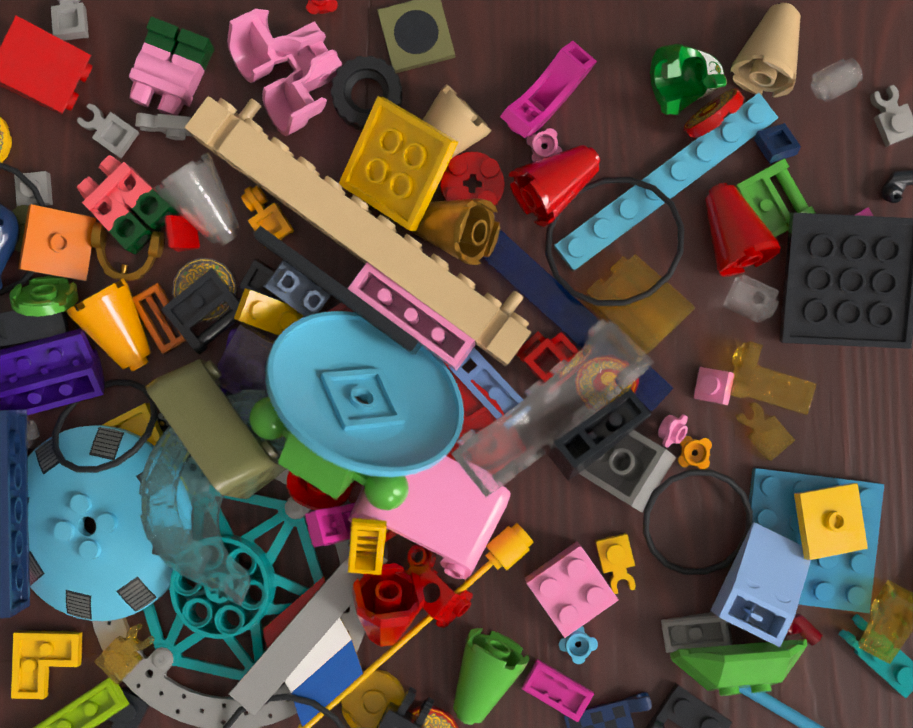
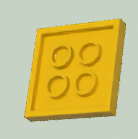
(397, 163)

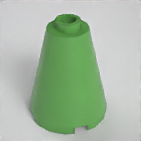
(486, 673)

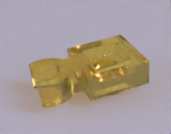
(745, 363)
(768, 434)
(122, 655)

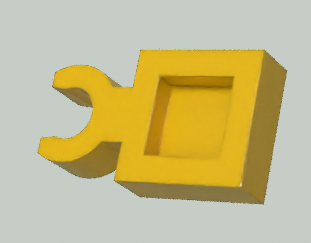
(615, 557)

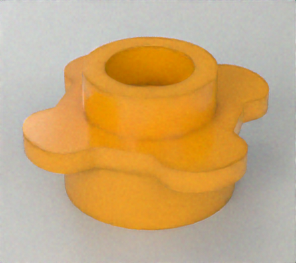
(701, 460)

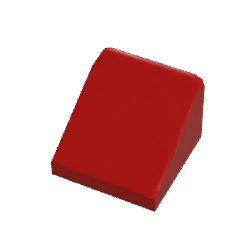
(181, 234)

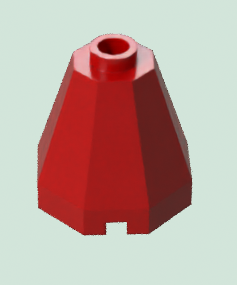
(387, 603)

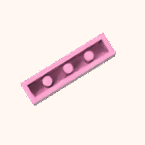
(412, 316)

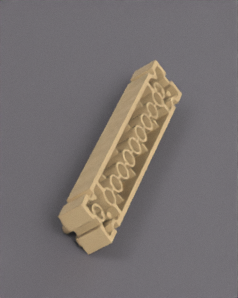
(353, 227)

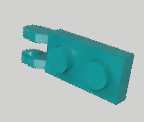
(897, 673)

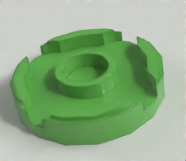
(44, 296)

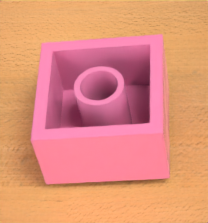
(571, 589)

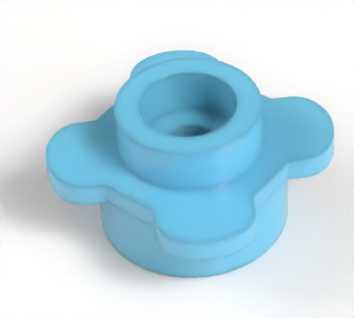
(578, 653)

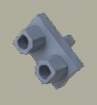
(296, 290)

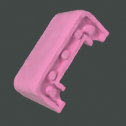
(443, 515)

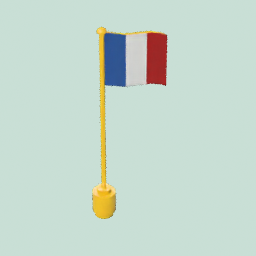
(333, 665)

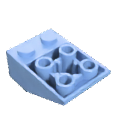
(763, 585)

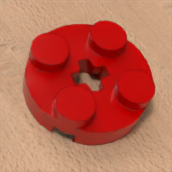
(473, 164)

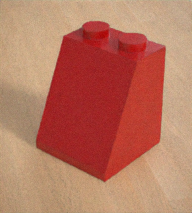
(41, 66)

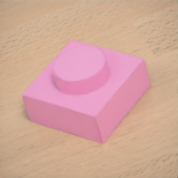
(714, 385)

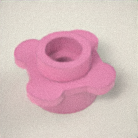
(547, 137)
(673, 429)

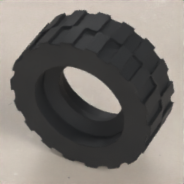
(353, 72)

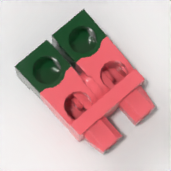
(115, 198)

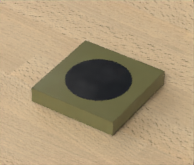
(416, 34)

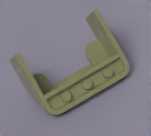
(214, 430)

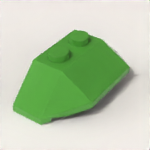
(739, 665)

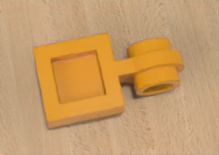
(269, 218)

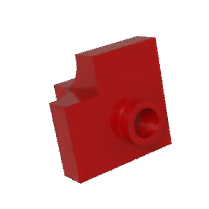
(543, 354)

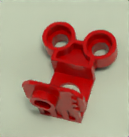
(449, 603)

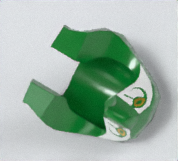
(683, 76)

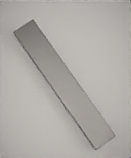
(296, 640)

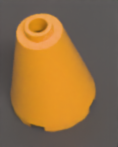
(114, 325)

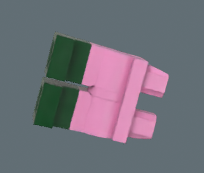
(169, 66)

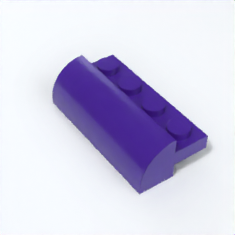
(50, 373)

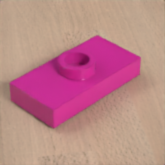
(557, 690)

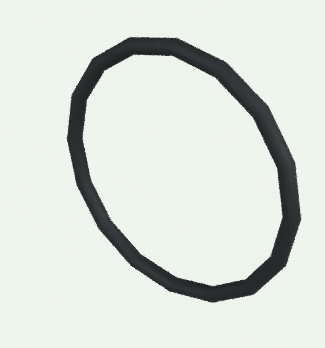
(95, 469)
(695, 472)

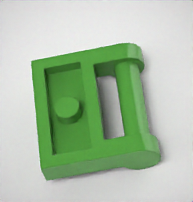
(766, 200)

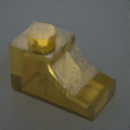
(889, 622)

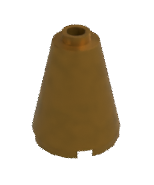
(461, 228)

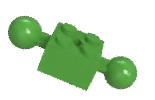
(381, 492)

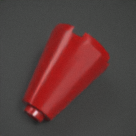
(553, 182)
(737, 232)

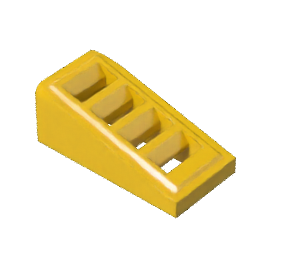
(368, 551)

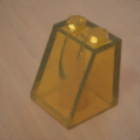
(645, 320)

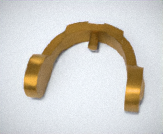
(98, 241)

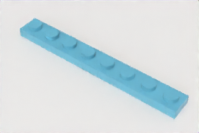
(669, 178)

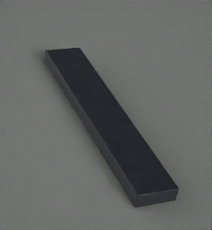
(337, 290)

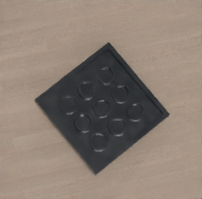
(848, 281)

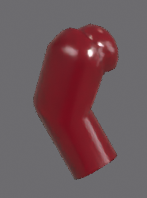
(802, 626)

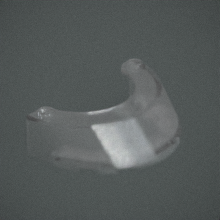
(553, 408)

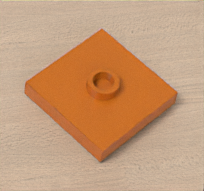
(56, 243)

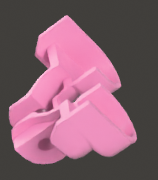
(313, 66)

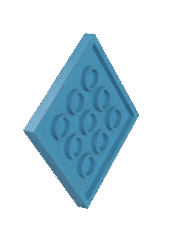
(831, 581)

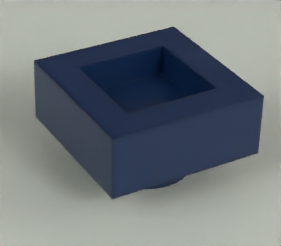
(777, 143)

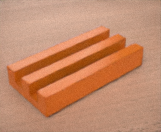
(147, 294)

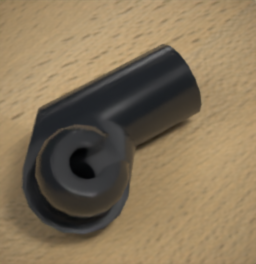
(896, 185)

